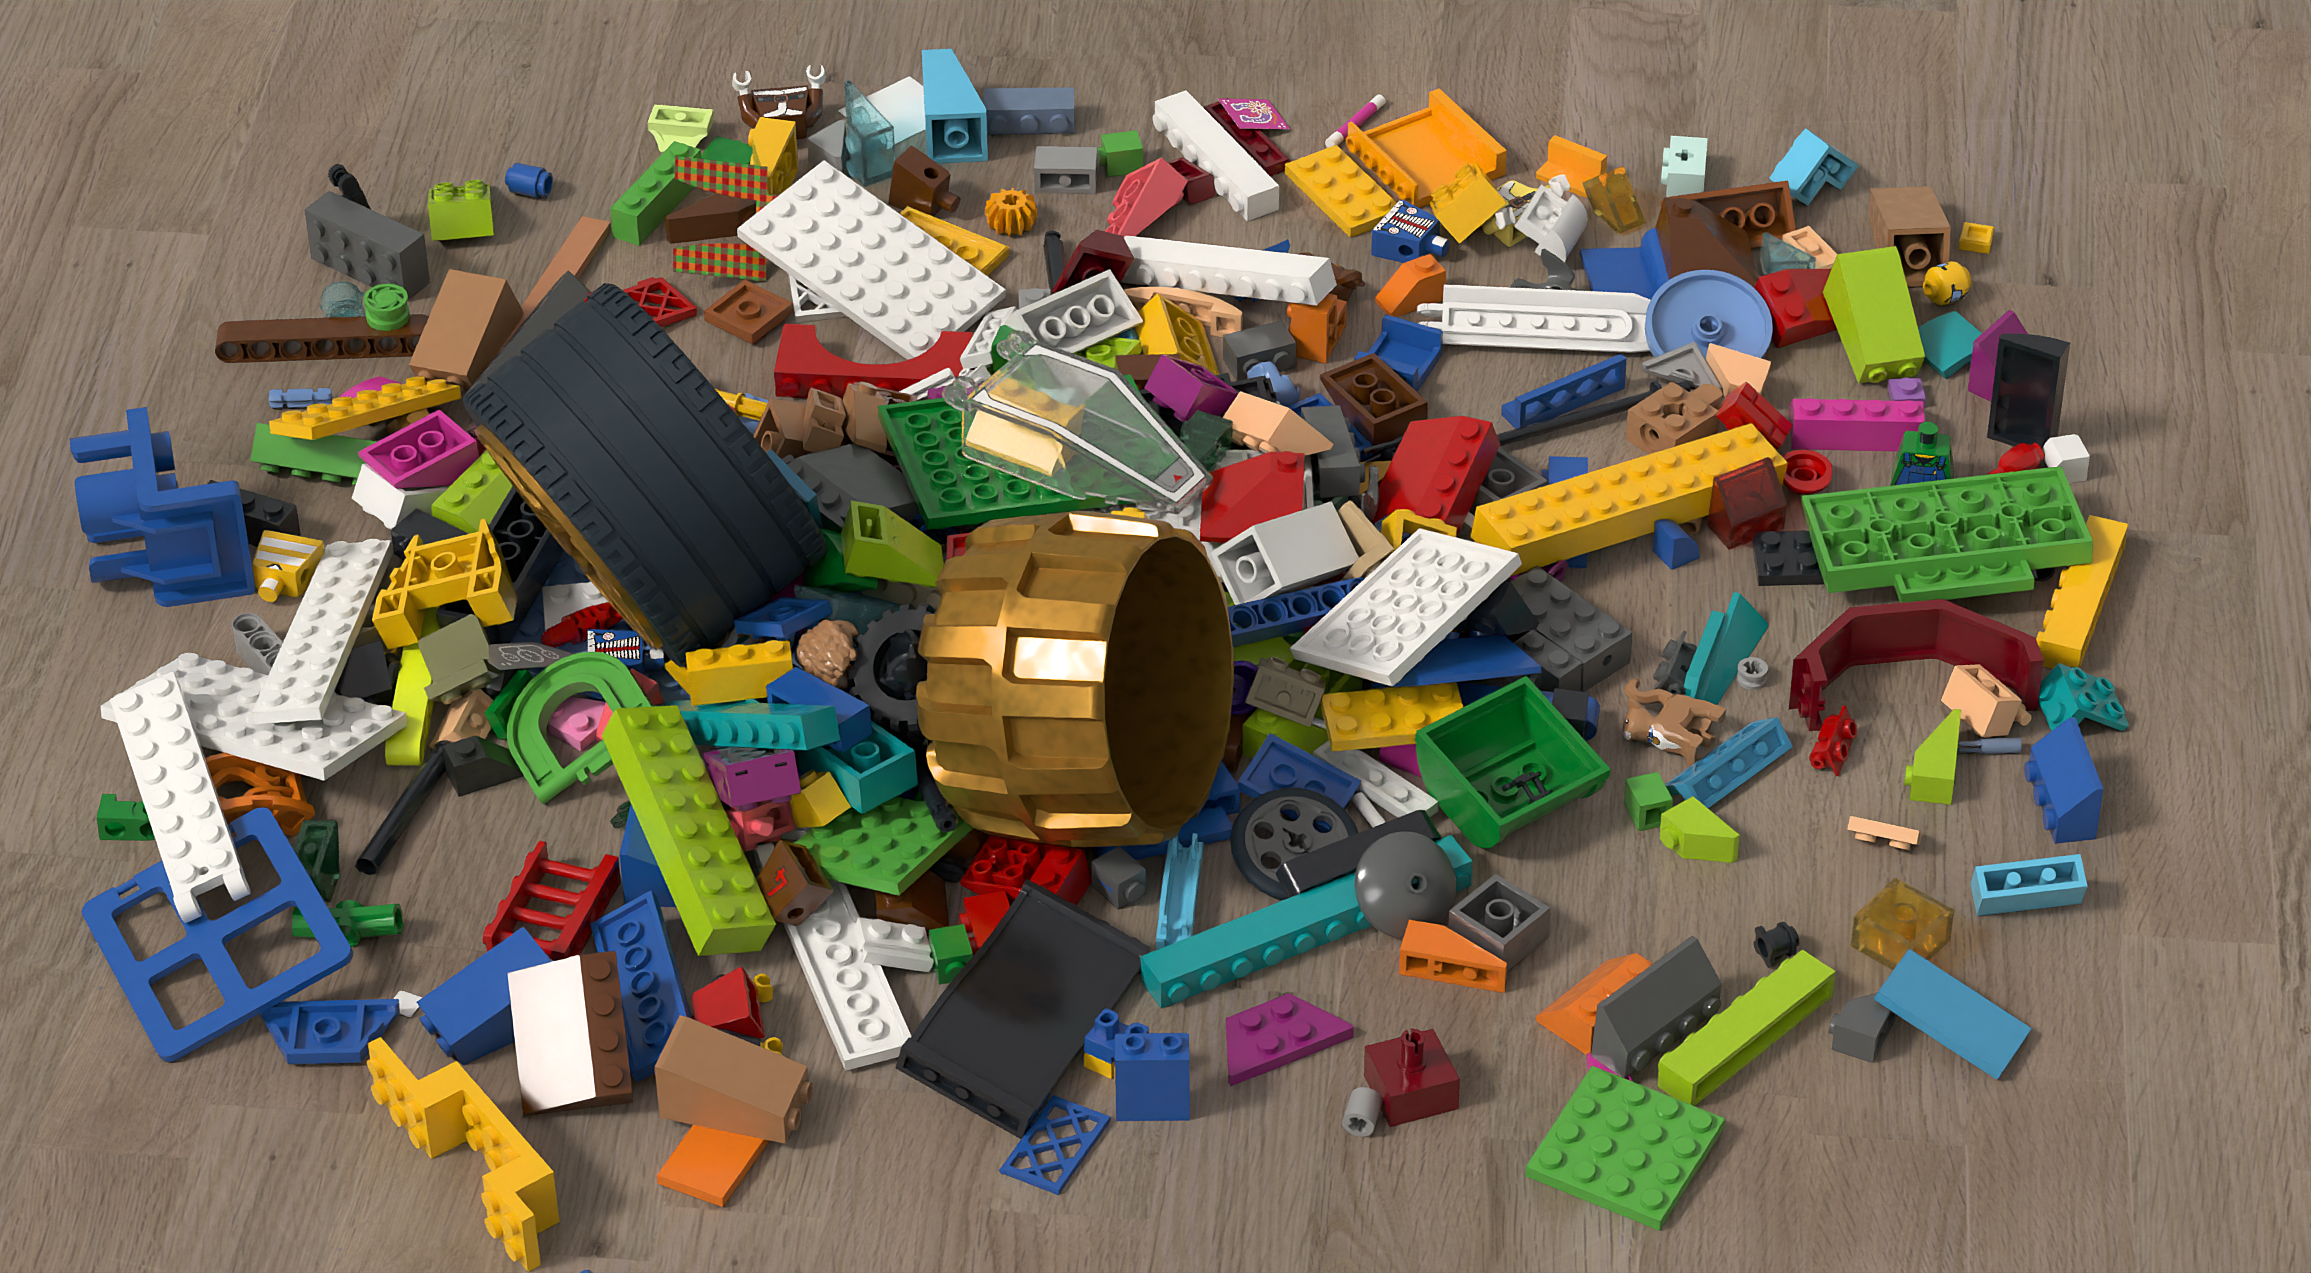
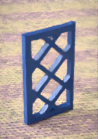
(1033, 1174)

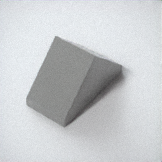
(828, 146)

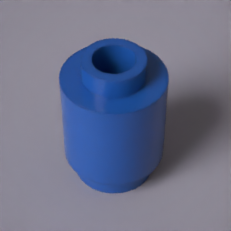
(529, 180)

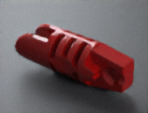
(575, 626)

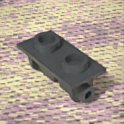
(1678, 658)

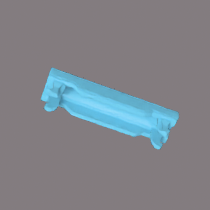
(1179, 892)

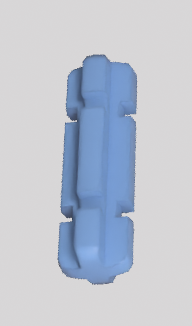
(299, 397)

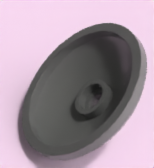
(1385, 882)

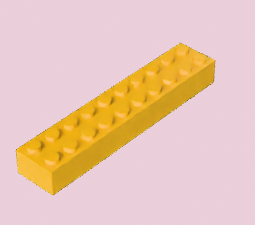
(1617, 499)

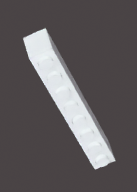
(1229, 270)

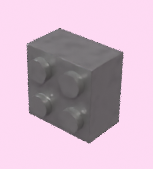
(1502, 920)

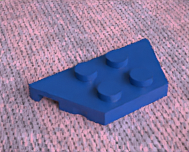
(328, 1029)

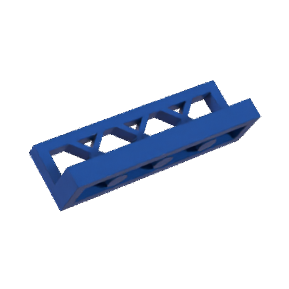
(1567, 393)

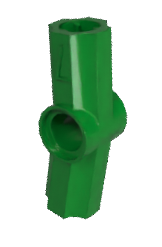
(356, 921)

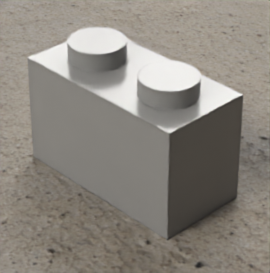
(1065, 170)

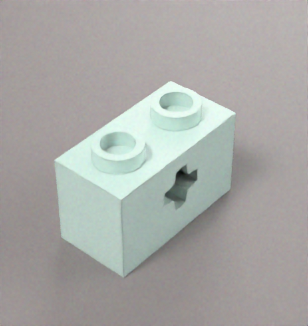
(1684, 165)

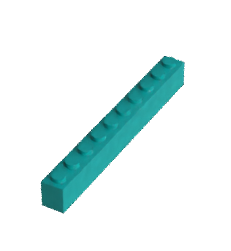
(1268, 936)

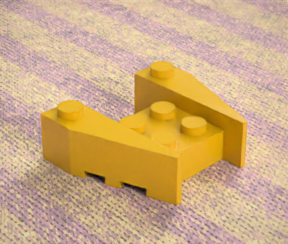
(442, 573)

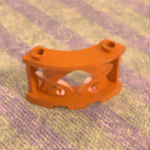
(285, 803)

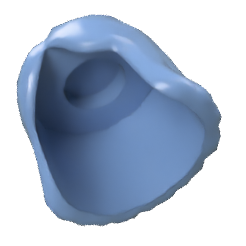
(1281, 384)

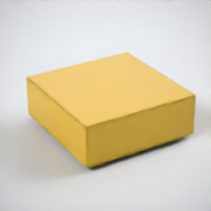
(1976, 237)

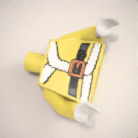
(1517, 198)

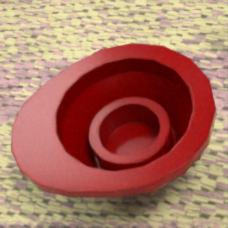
(1807, 472)

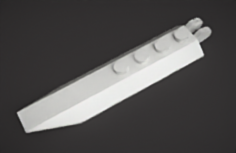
(1540, 318)

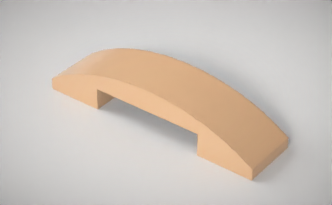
(1213, 312)

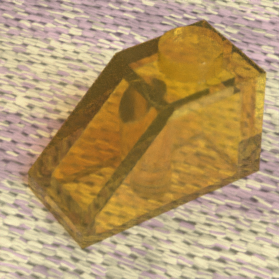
(1614, 200)

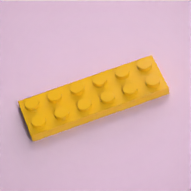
(365, 409)

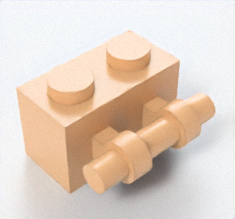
(1984, 701)

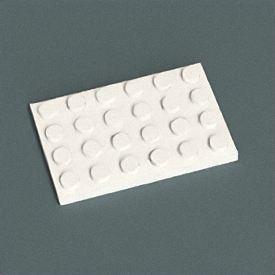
(1406, 606)

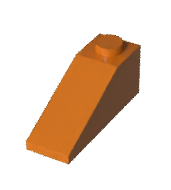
(1447, 957)

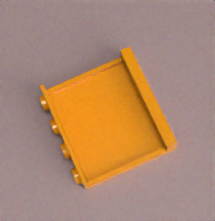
(1426, 149)

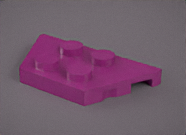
(1278, 1035)

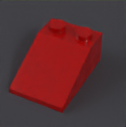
(1796, 304)

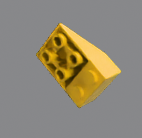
(1466, 201)

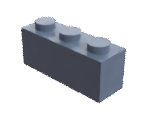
(1030, 110)

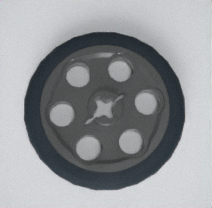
(1265, 812)

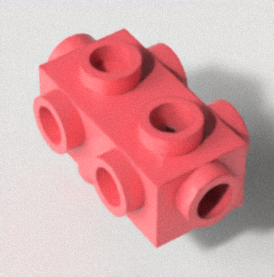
(761, 824)

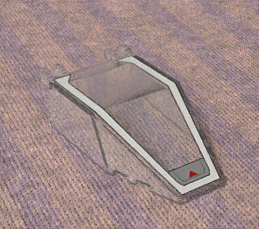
(1074, 429)

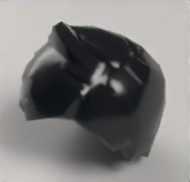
(904, 663)

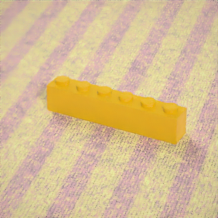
(2082, 596)

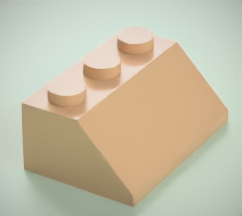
(1272, 427)

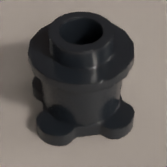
(1775, 942)

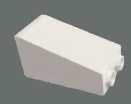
(1285, 554)

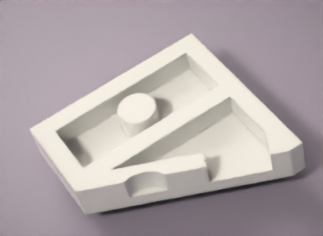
(567, 599)

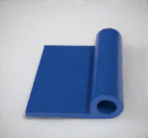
(1626, 269)

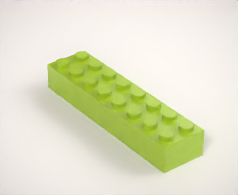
(688, 830)

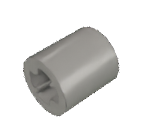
(1362, 1111)

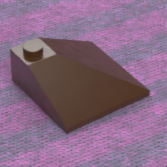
(1702, 240)

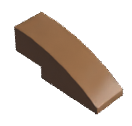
(822, 421)

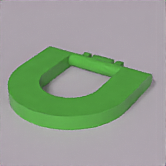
(541, 697)

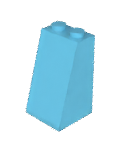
(952, 111)

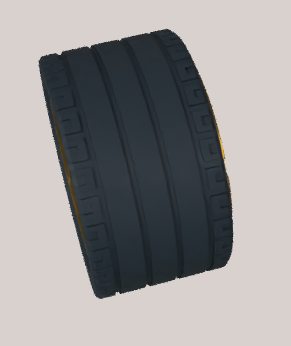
(644, 474)

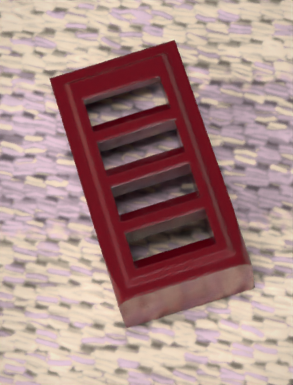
(1199, 184)

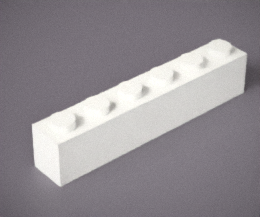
(1214, 150)

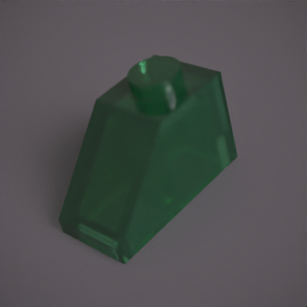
(319, 854)

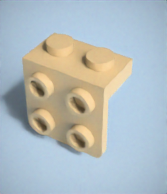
(1366, 539)

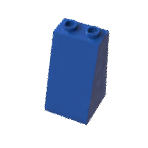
(475, 1005)

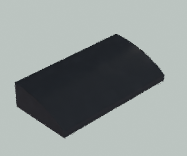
(2027, 389)

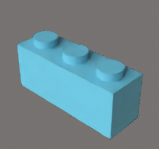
(2028, 885)

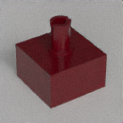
(1412, 1077)

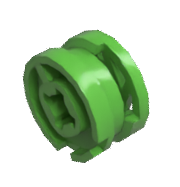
(386, 307)

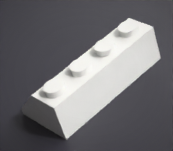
(1079, 314)

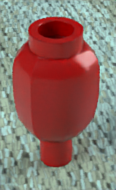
(2020, 458)

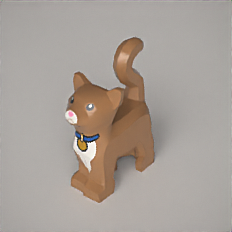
(1677, 728)

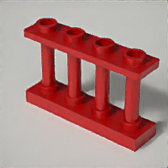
(575, 927)

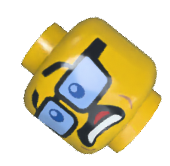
(1947, 283)

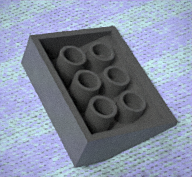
(853, 475)

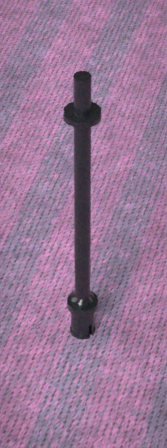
(1580, 416)

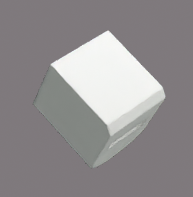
(2070, 454)

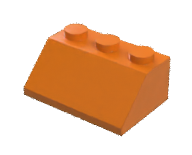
(1575, 1012)

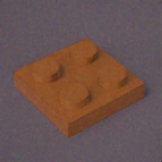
(748, 311)

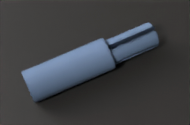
(1992, 746)

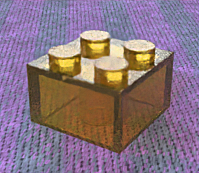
(1900, 921)

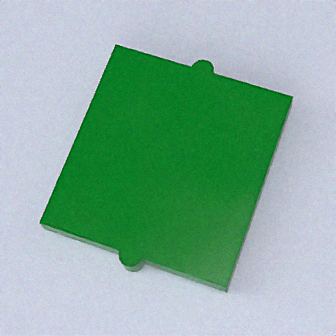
(728, 151)

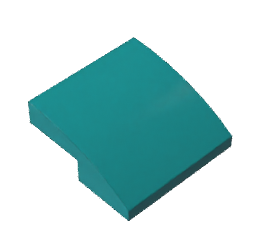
(1948, 342)

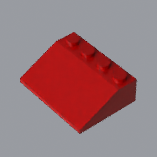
(1439, 468)

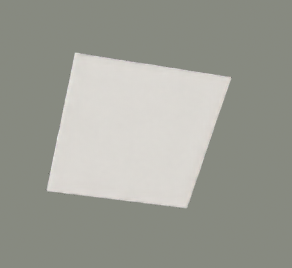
(902, 106)

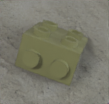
(457, 660)

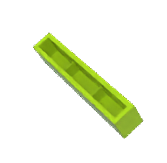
(1746, 1028)

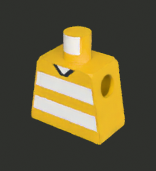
(285, 564)

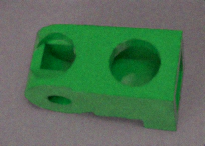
(123, 820)

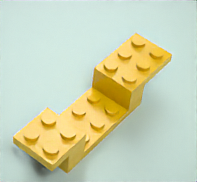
(452, 1110)

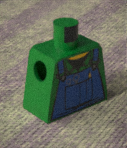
(1923, 456)

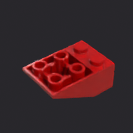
(1007, 863)

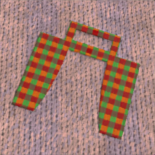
(732, 180)

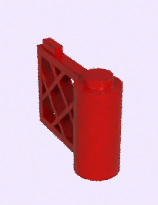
(672, 297)

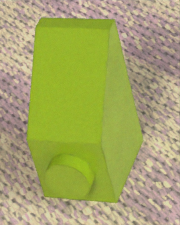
(1698, 833)

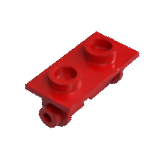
(1834, 741)

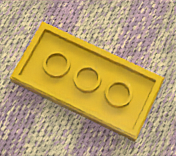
(973, 248)

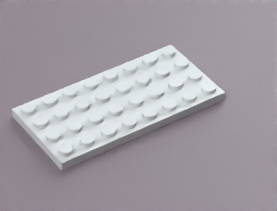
(870, 261)
(222, 708)

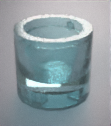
(342, 300)

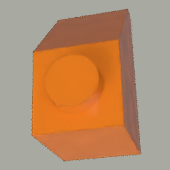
(1411, 285)

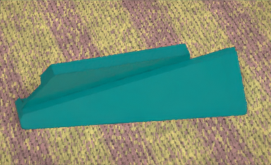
(1721, 648)

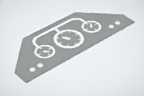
(524, 655)

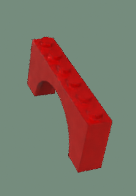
(806, 364)

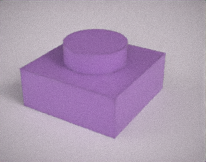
(1906, 389)

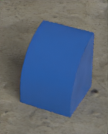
(1673, 544)

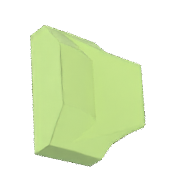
(679, 125)

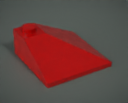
(1251, 494)

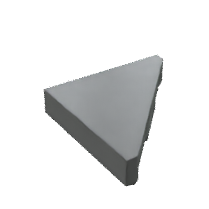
(1683, 365)

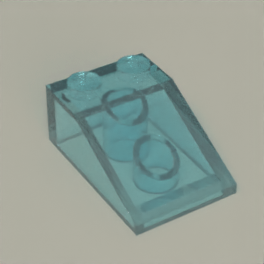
(867, 139)

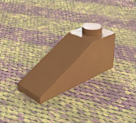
(862, 418)

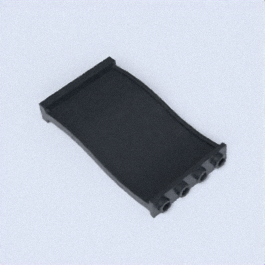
(1022, 1009)

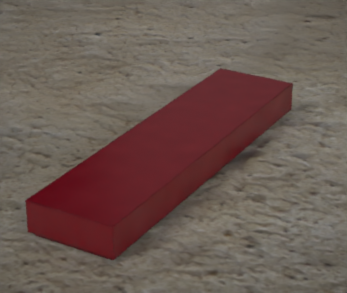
(1251, 140)

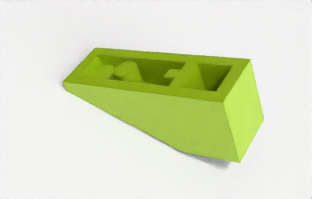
(1935, 763)

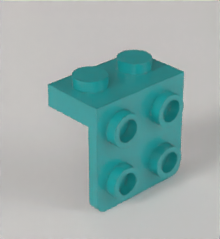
(2073, 693)

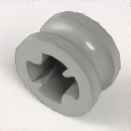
(1757, 679)

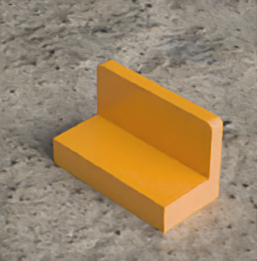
(1574, 161)

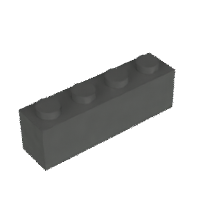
(1338, 469)

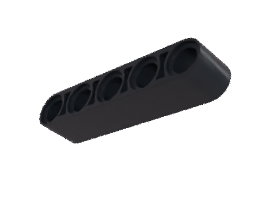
(1344, 855)

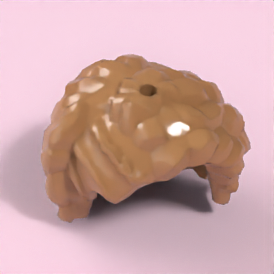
(828, 651)

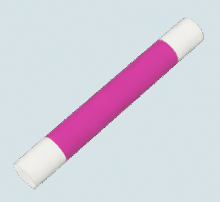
(1358, 119)

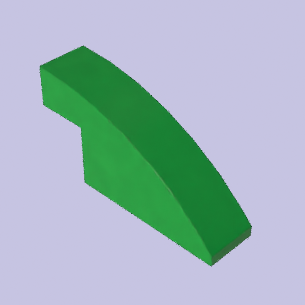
(830, 569)

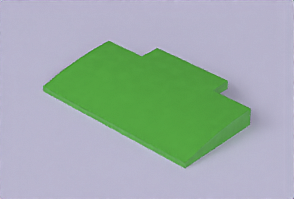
(1948, 534)

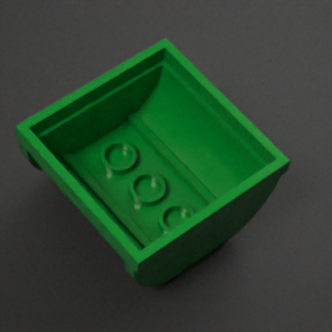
(1492, 743)

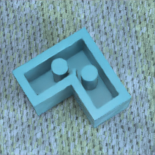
(1810, 165)

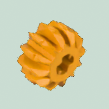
(1011, 211)

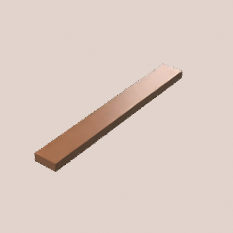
(573, 257)

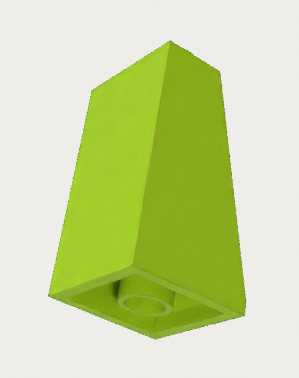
(1874, 314)

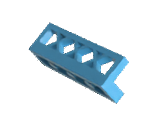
(1732, 762)

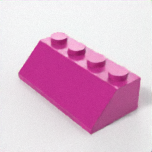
(1852, 423)

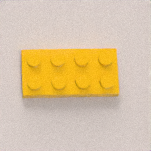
(1341, 190)
(1386, 714)

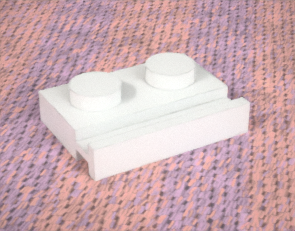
(893, 944)

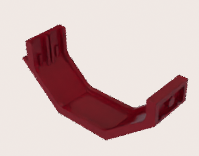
(1914, 633)

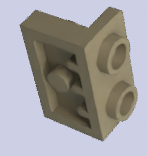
(1286, 690)

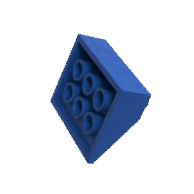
(1468, 659)

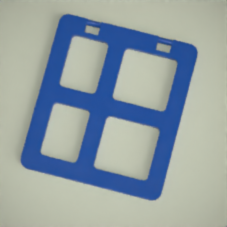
(207, 942)

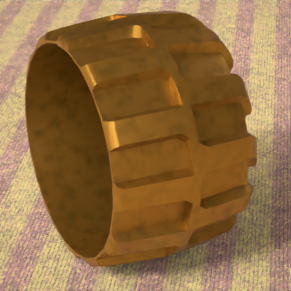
(1077, 679)

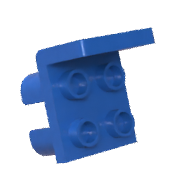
(190, 533)

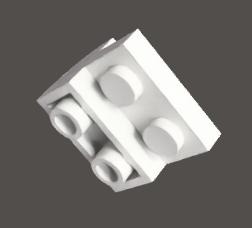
(1553, 222)

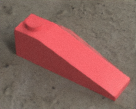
(1145, 197)

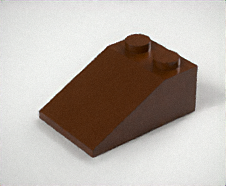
(1374, 398)

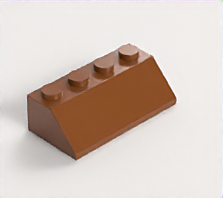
(1752, 208)

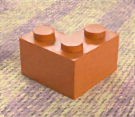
(1317, 327)

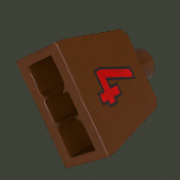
(792, 883)

